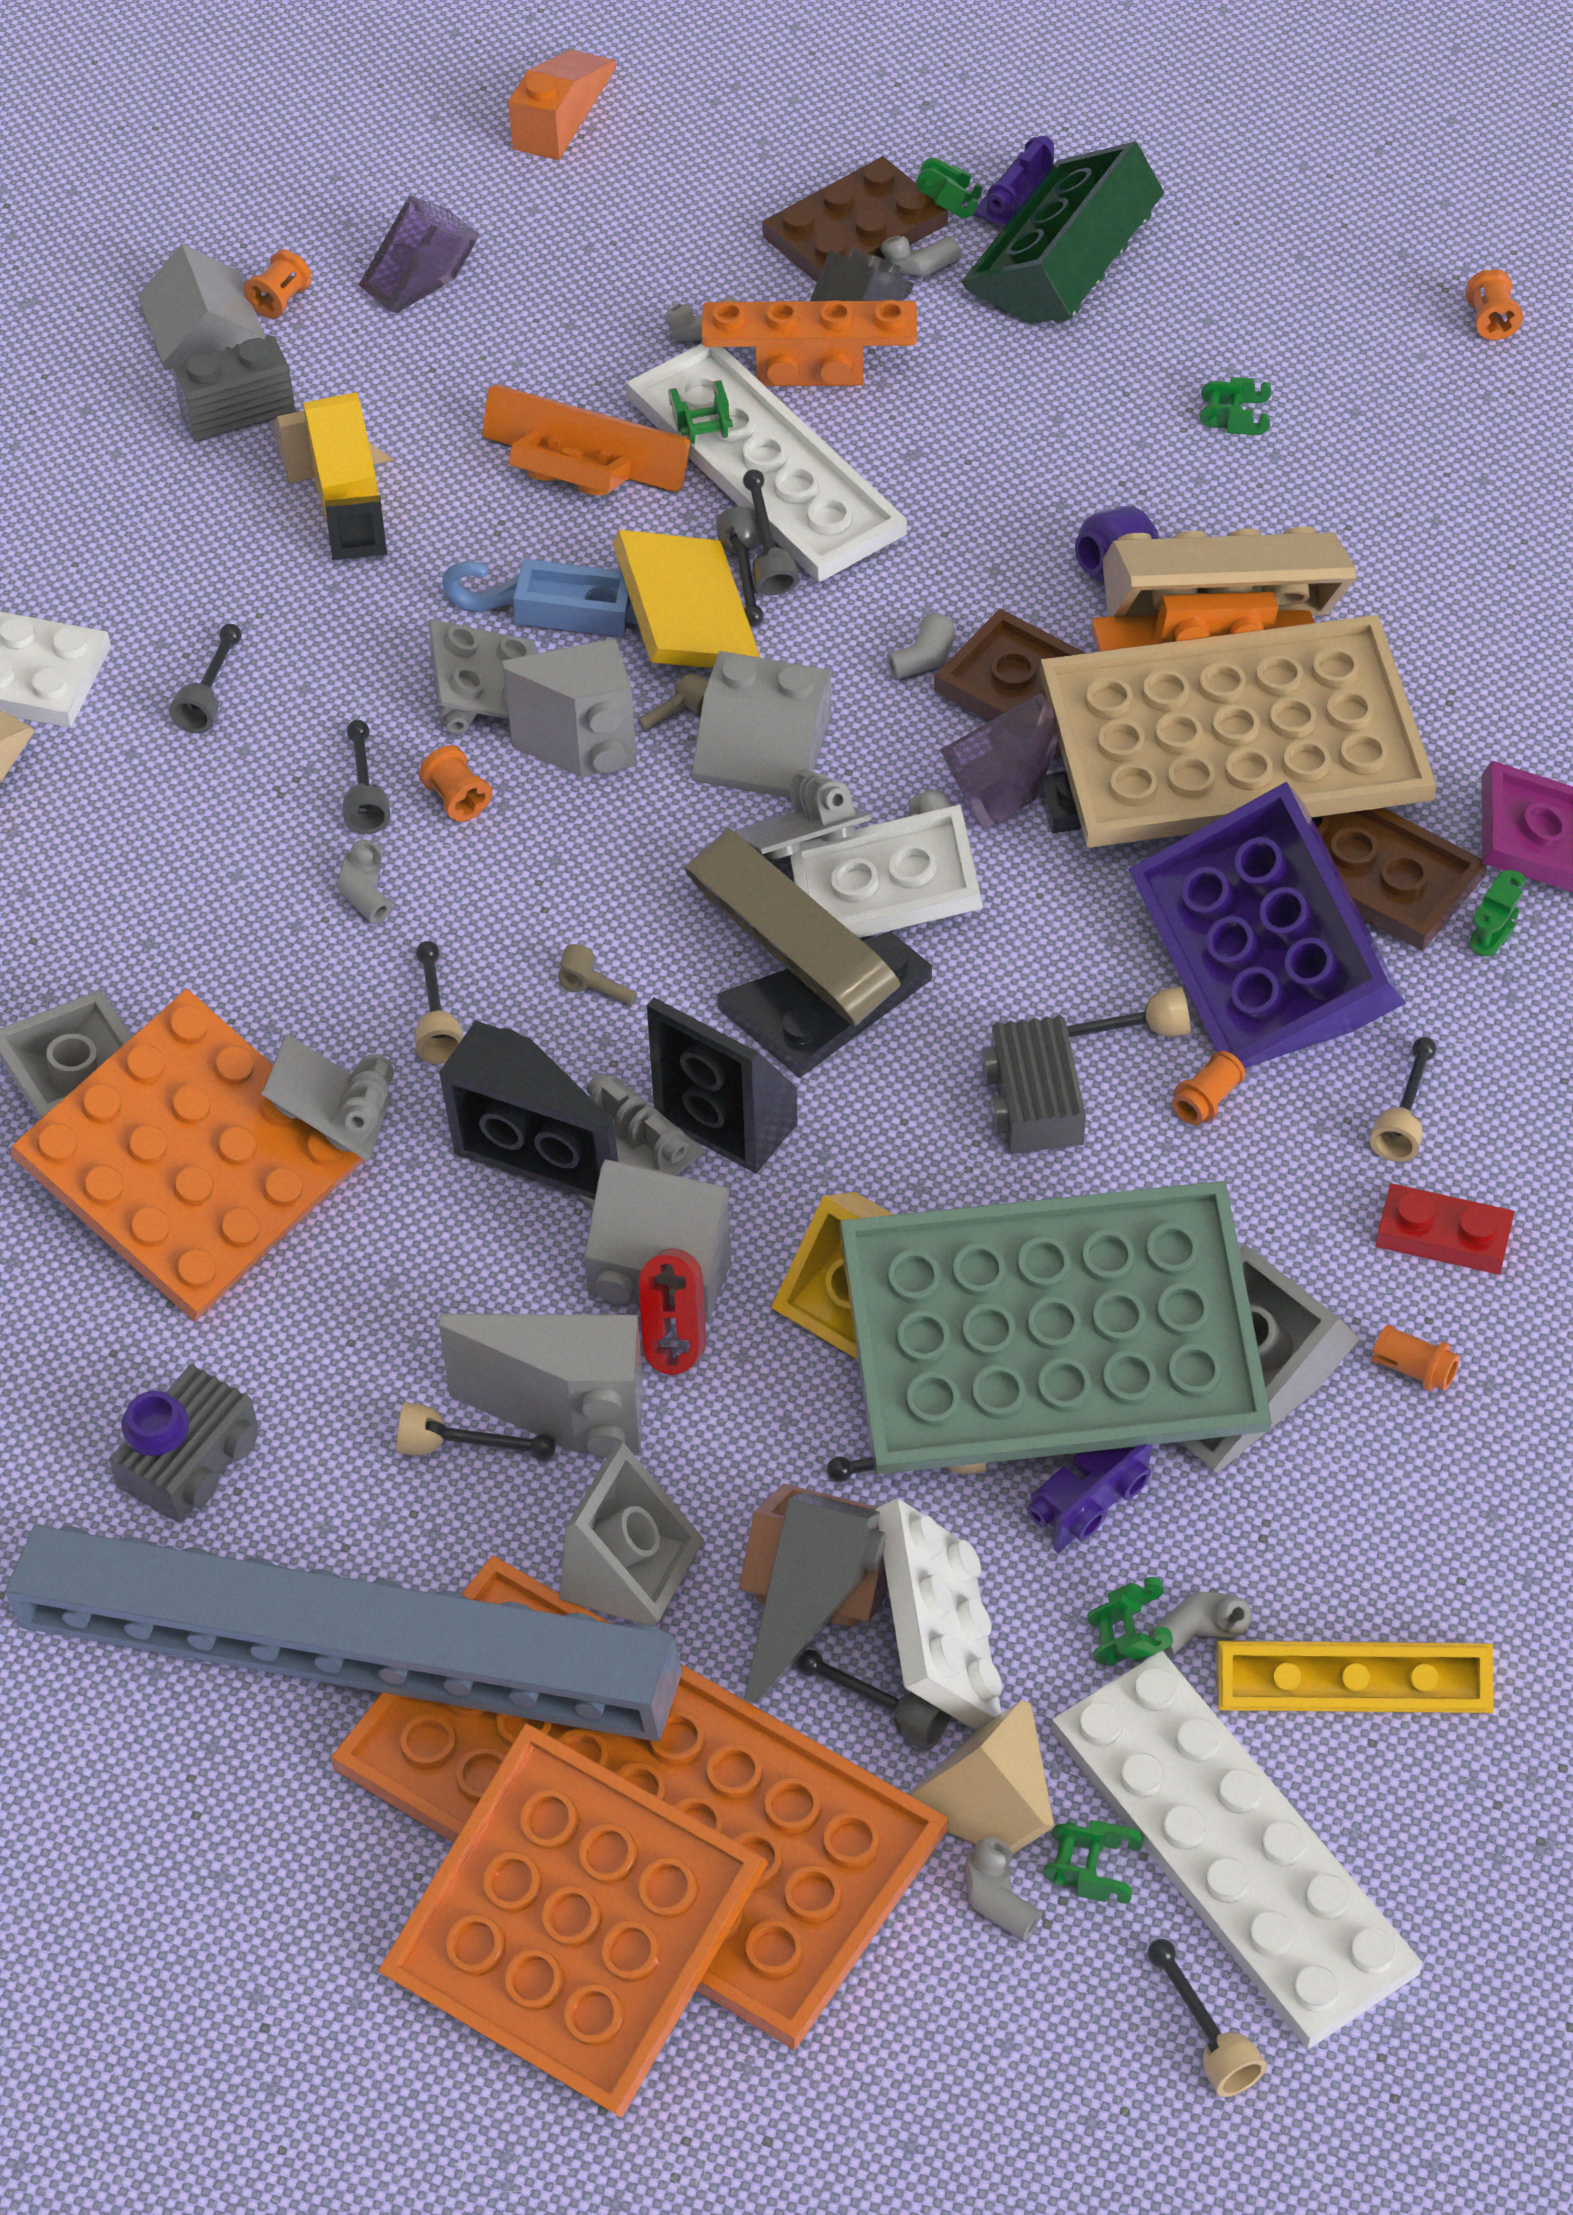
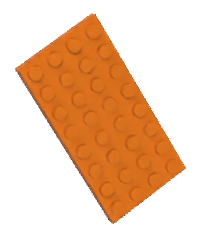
(831, 1831)

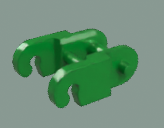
(948, 187)
(684, 417)
(1234, 417)
(1494, 914)
(1122, 1606)
(1095, 1839)

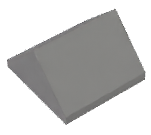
(196, 307)
(60, 1048)
(626, 1544)

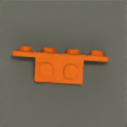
(809, 339)
(582, 445)
(1195, 618)

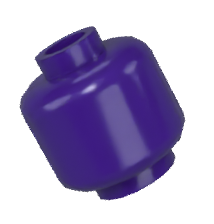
(1102, 529)

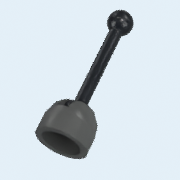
(744, 538)
(774, 567)
(195, 704)
(363, 794)
(914, 1717)

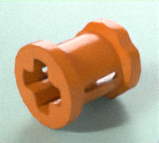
(278, 283)
(1491, 306)
(455, 783)

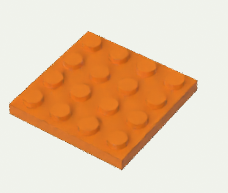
(183, 1156)
(574, 1918)

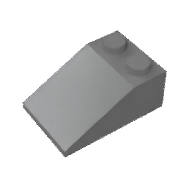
(1296, 1345)
(550, 1374)

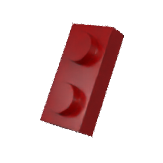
(1445, 1228)

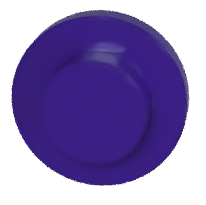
(154, 1423)

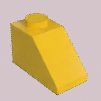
(339, 448)

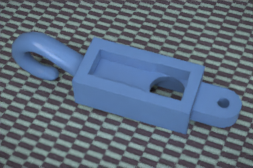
(551, 596)

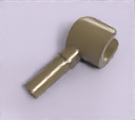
(688, 694)
(578, 974)

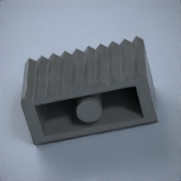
(233, 387)
(1036, 1085)
(219, 1430)

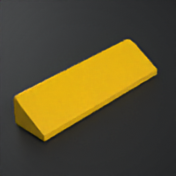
(1354, 1676)

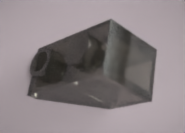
(860, 279)

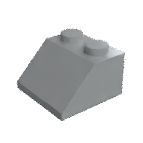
(572, 708)
(761, 723)
(650, 1212)

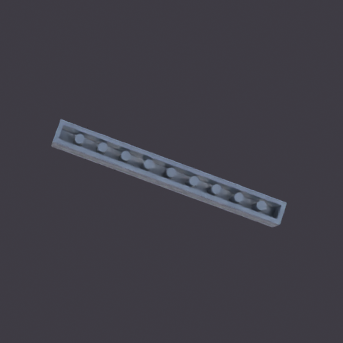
(347, 1631)

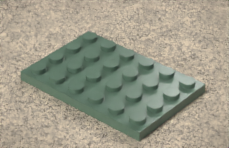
(1052, 1327)

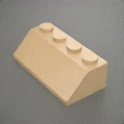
(1298, 566)

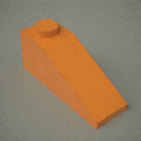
(555, 101)

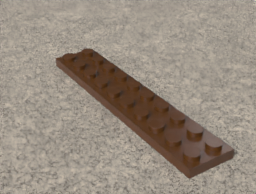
(1392, 868)

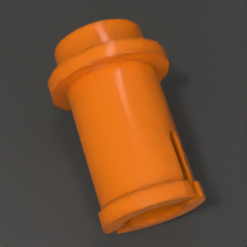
(1199, 1098)
(1416, 1358)

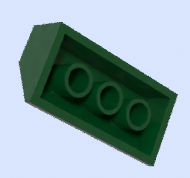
(1067, 234)

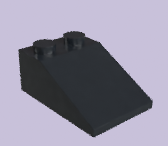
(718, 1088)
(524, 1112)

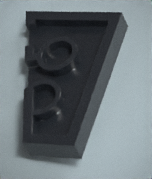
(802, 1027)

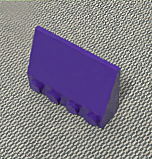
(1266, 931)

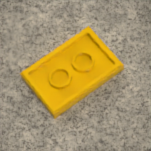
(683, 598)

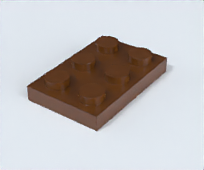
(854, 213)

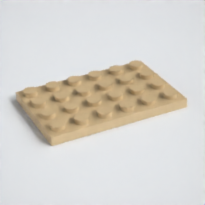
(1206, 724)

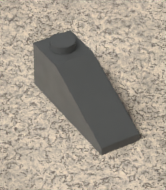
(816, 1569)

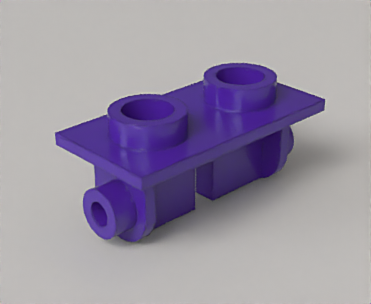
(1017, 182)
(1080, 1506)

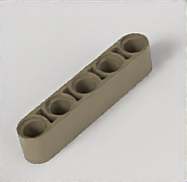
(792, 927)

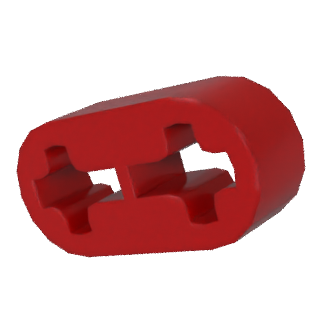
(687, 1311)

